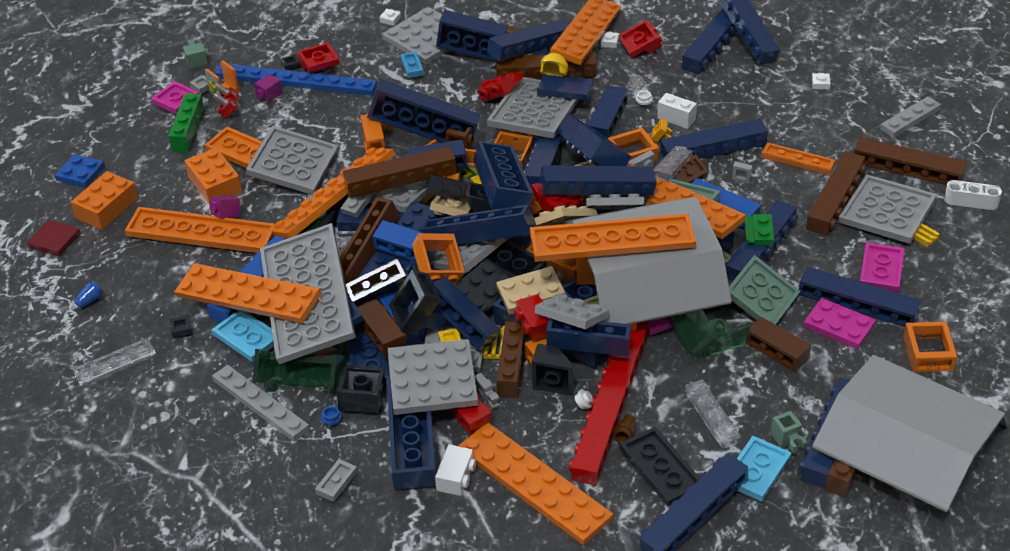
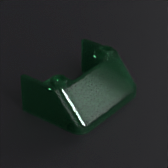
(706, 337)
(306, 370)

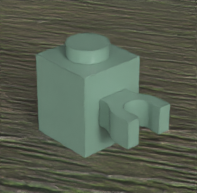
(195, 54)
(787, 431)

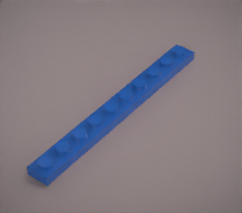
(305, 80)

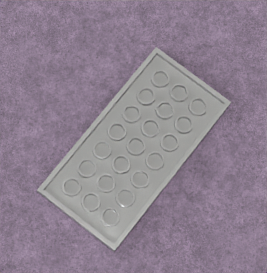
(314, 262)

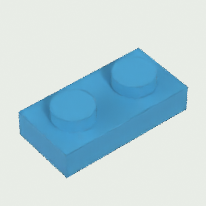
(412, 64)

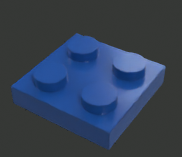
(80, 171)

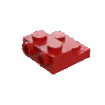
(641, 38)
(318, 57)
(498, 86)
(549, 202)

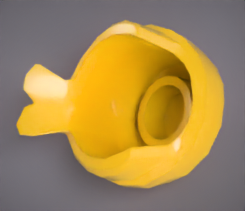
(554, 64)

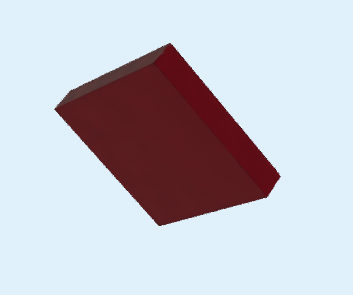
(53, 237)

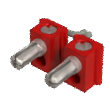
(227, 100)

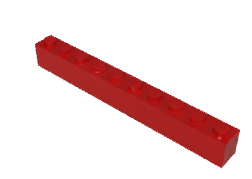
(607, 410)

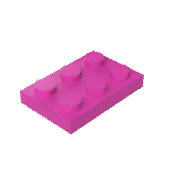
(882, 266)
(839, 323)

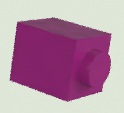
(268, 88)
(224, 206)

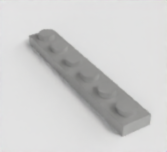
(261, 403)

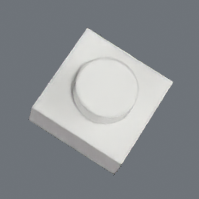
(390, 17)
(609, 39)
(820, 81)

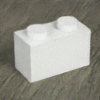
(677, 110)
(455, 470)

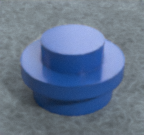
(331, 415)

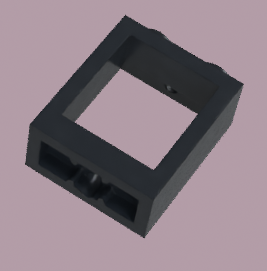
(415, 284)

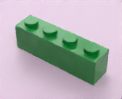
(186, 123)

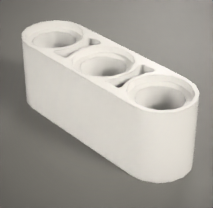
(972, 195)

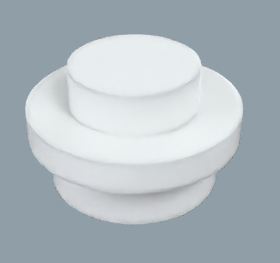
(644, 98)
(584, 399)

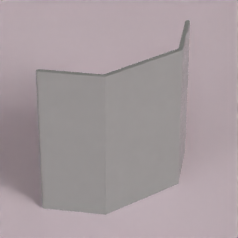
(664, 281)
(907, 431)

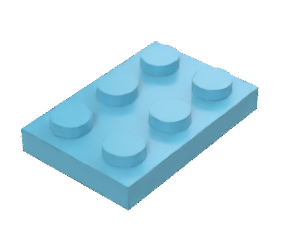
(244, 334)
(764, 466)

